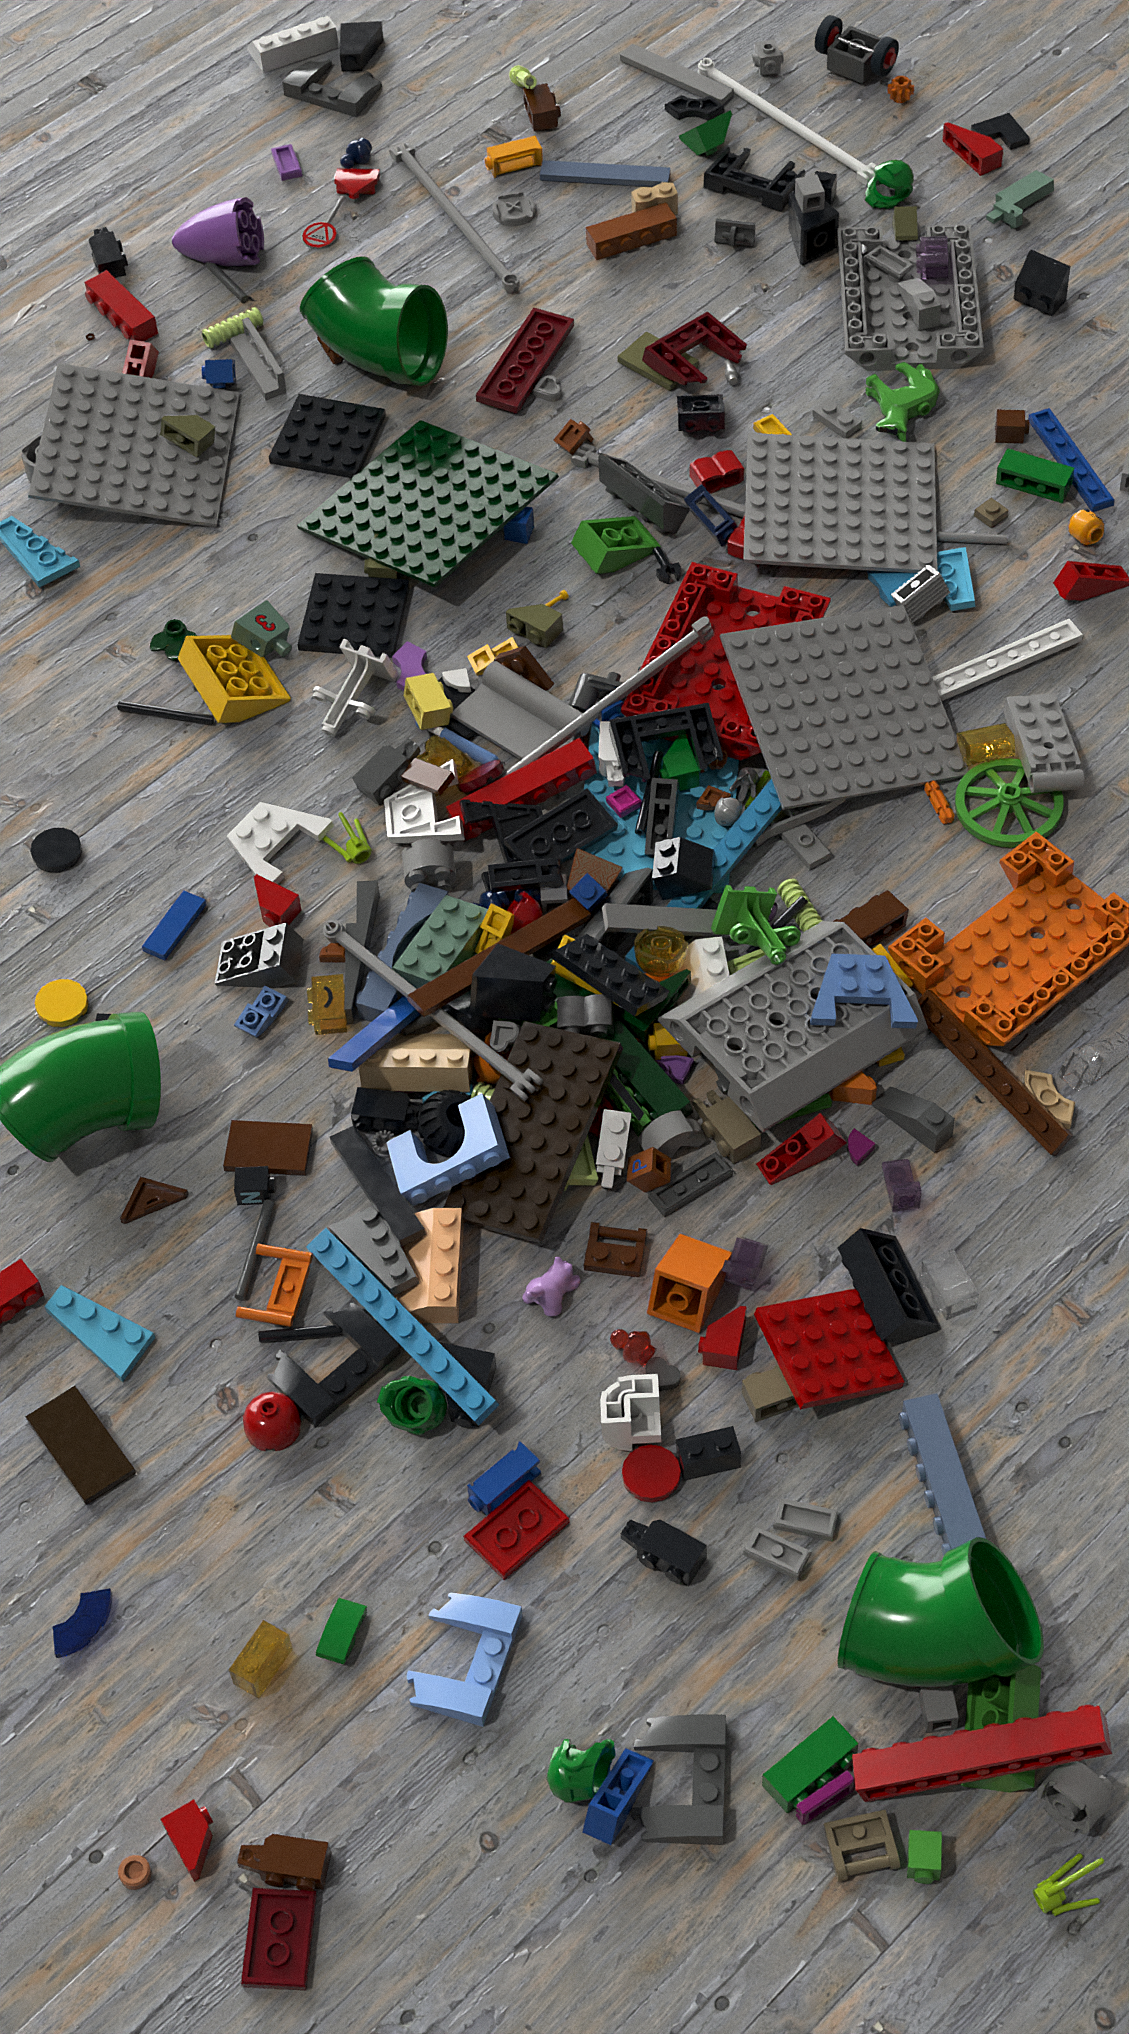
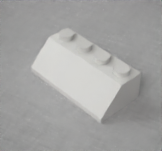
(294, 44)
(707, 965)

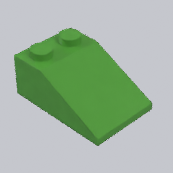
(613, 542)

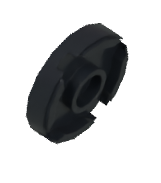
(56, 849)

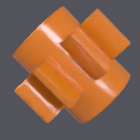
(900, 89)

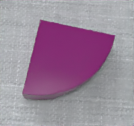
(859, 1146)

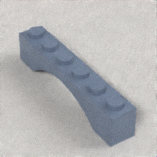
(378, 993)

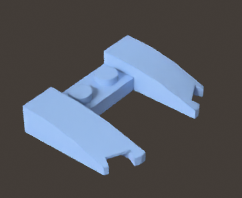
(473, 1698)

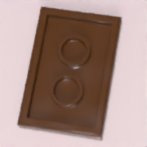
(270, 1144)

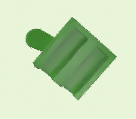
(746, 917)

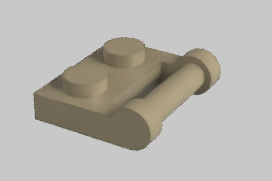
(858, 1835)

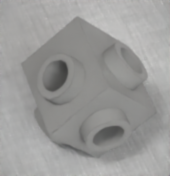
(767, 57)

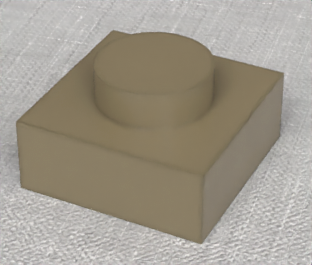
(991, 512)

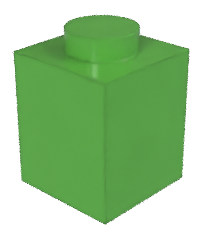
(924, 1856)

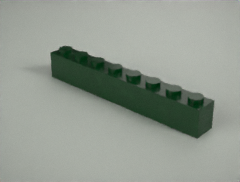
(635, 1066)

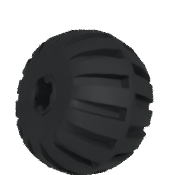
(441, 1122)

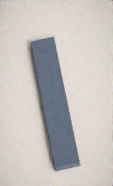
(604, 173)

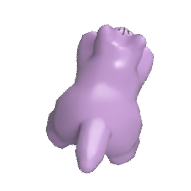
(551, 1287)

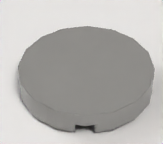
(513, 209)

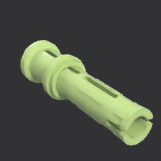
(524, 77)

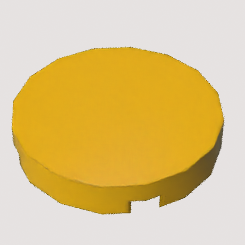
(61, 1002)

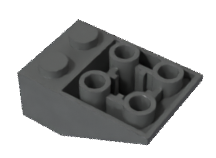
(261, 958)

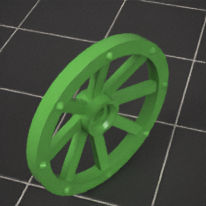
(1008, 799)

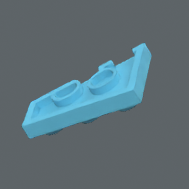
(955, 571)

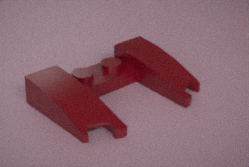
(665, 354)

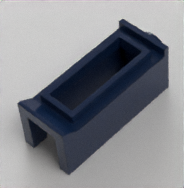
(722, 531)

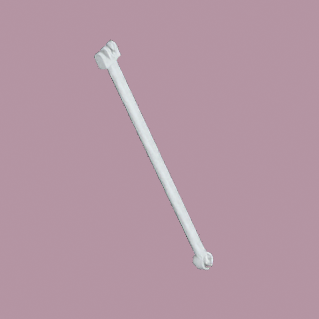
(864, 173)

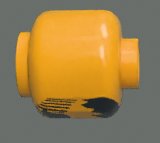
(1086, 527)

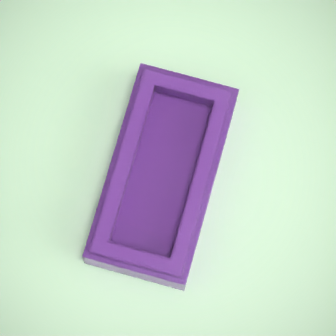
(286, 162)

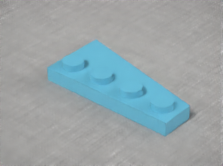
(35, 553)
(105, 1333)

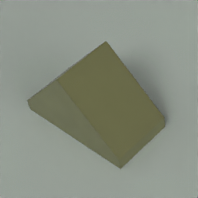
(905, 223)

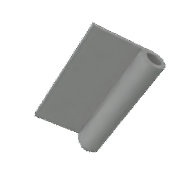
(515, 712)

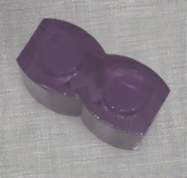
(933, 257)

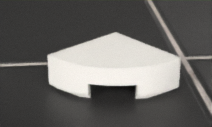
(457, 679)

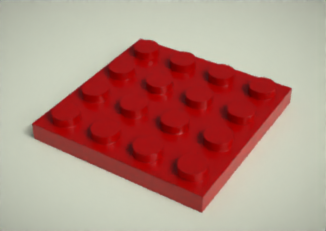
(828, 1348)

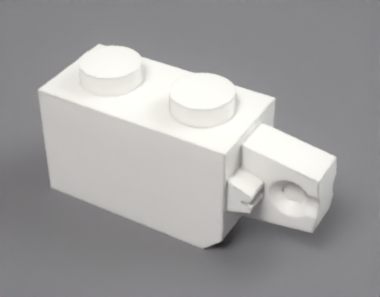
(607, 758)
(612, 1145)

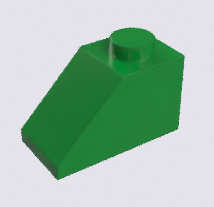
(681, 764)

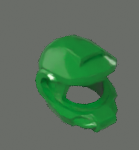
(894, 175)
(413, 1404)
(579, 1774)

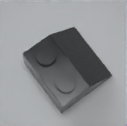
(1042, 283)
(682, 867)

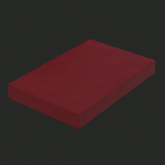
(279, 1939)

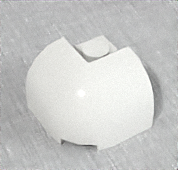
(631, 1411)

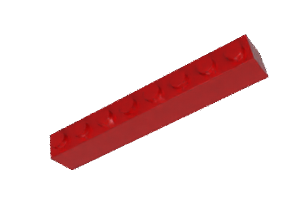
(982, 1753)

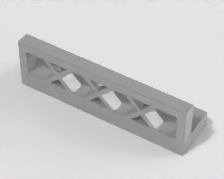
(259, 361)

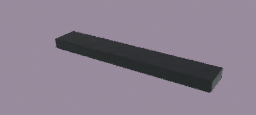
(377, 1186)

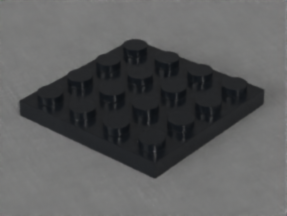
(327, 436)
(353, 609)

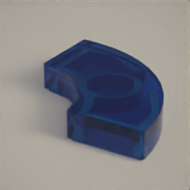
(83, 1624)

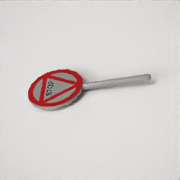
(322, 234)

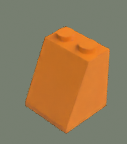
(687, 1282)

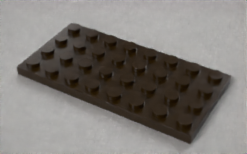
(539, 1133)

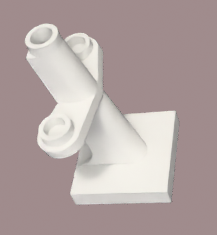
(363, 665)

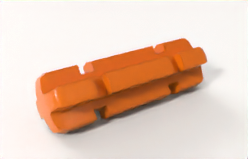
(939, 802)

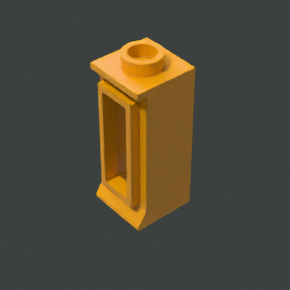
(514, 156)

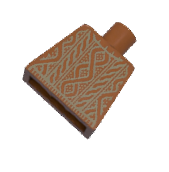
(600, 870)

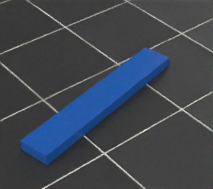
(1067, 453)
(373, 1036)

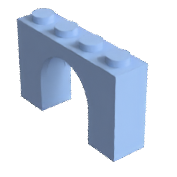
(480, 1150)

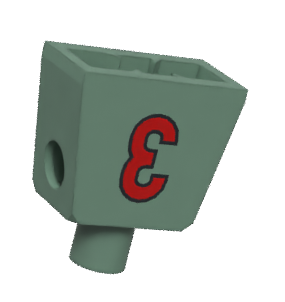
(262, 631)

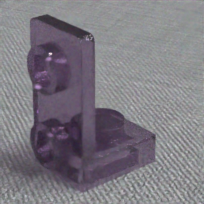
(900, 1185)

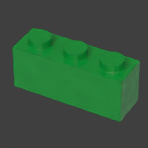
(1034, 475)
(810, 1764)

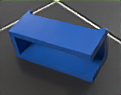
(503, 1479)

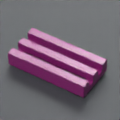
(825, 1798)

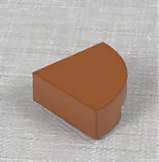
(710, 798)
(332, 953)

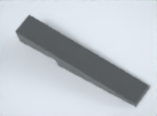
(361, 931)

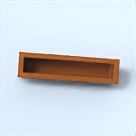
(631, 231)

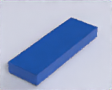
(174, 925)

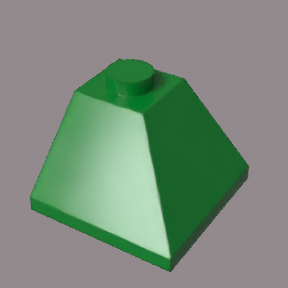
(707, 135)

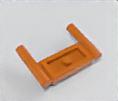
(287, 1287)

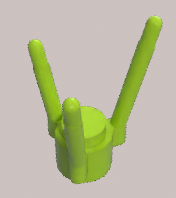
(357, 849)
(1051, 1893)

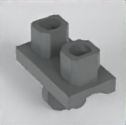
(734, 232)

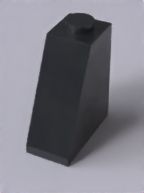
(359, 44)
(480, 1366)

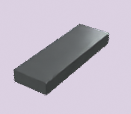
(690, 1184)

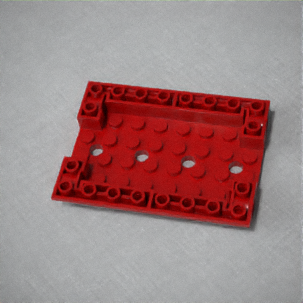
(693, 674)

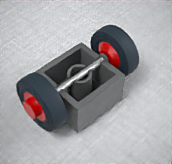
(855, 51)

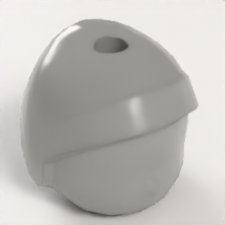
(727, 811)

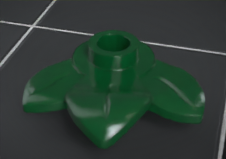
(171, 639)

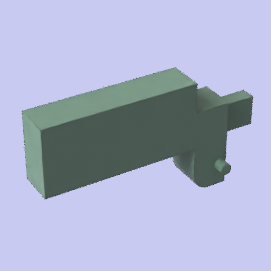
(1018, 196)

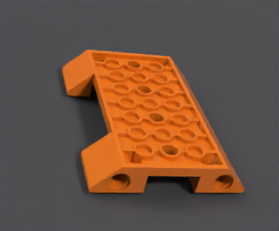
(1037, 969)

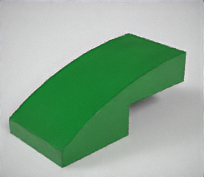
(340, 1631)

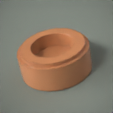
(134, 1872)

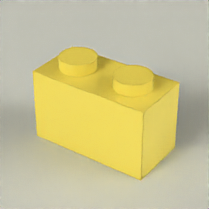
(427, 701)

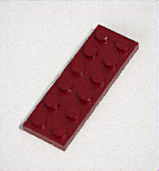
(525, 360)

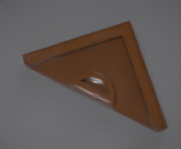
(151, 1197)

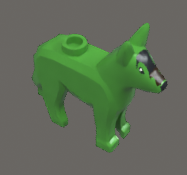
(904, 402)

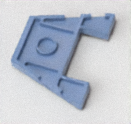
(861, 981)

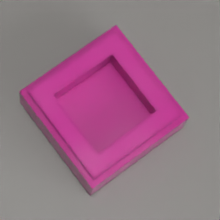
(623, 801)

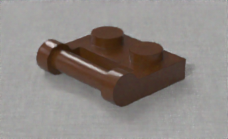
(613, 1257)

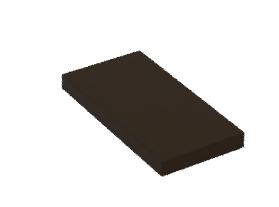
(80, 1445)

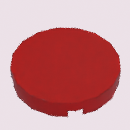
(651, 1473)

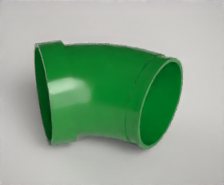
(379, 325)
(82, 1084)
(941, 1619)

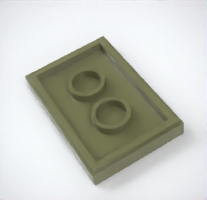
(633, 355)

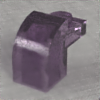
(745, 1262)

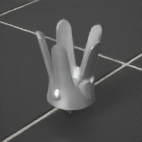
(746, 779)

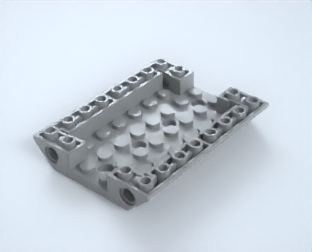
(876, 314)
(796, 1061)

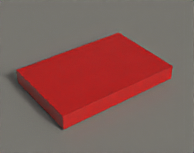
(516, 1529)

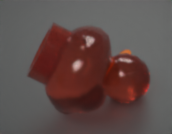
(635, 1345)

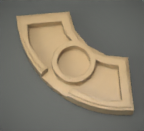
(1043, 1089)

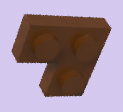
(524, 664)

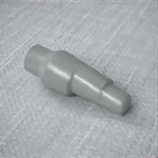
(730, 372)

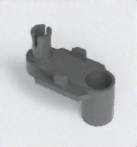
(591, 687)

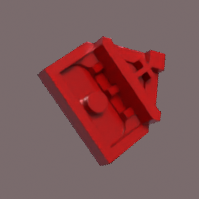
(356, 181)

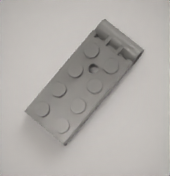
(1044, 743)

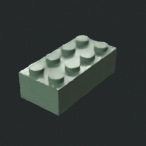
(442, 942)

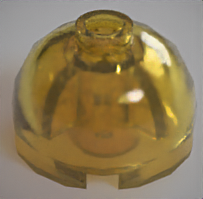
(660, 951)

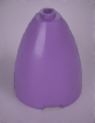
(222, 234)

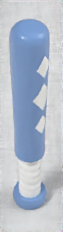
(465, 746)

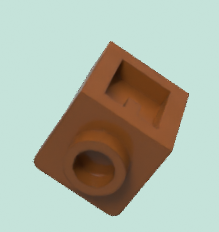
(573, 436)

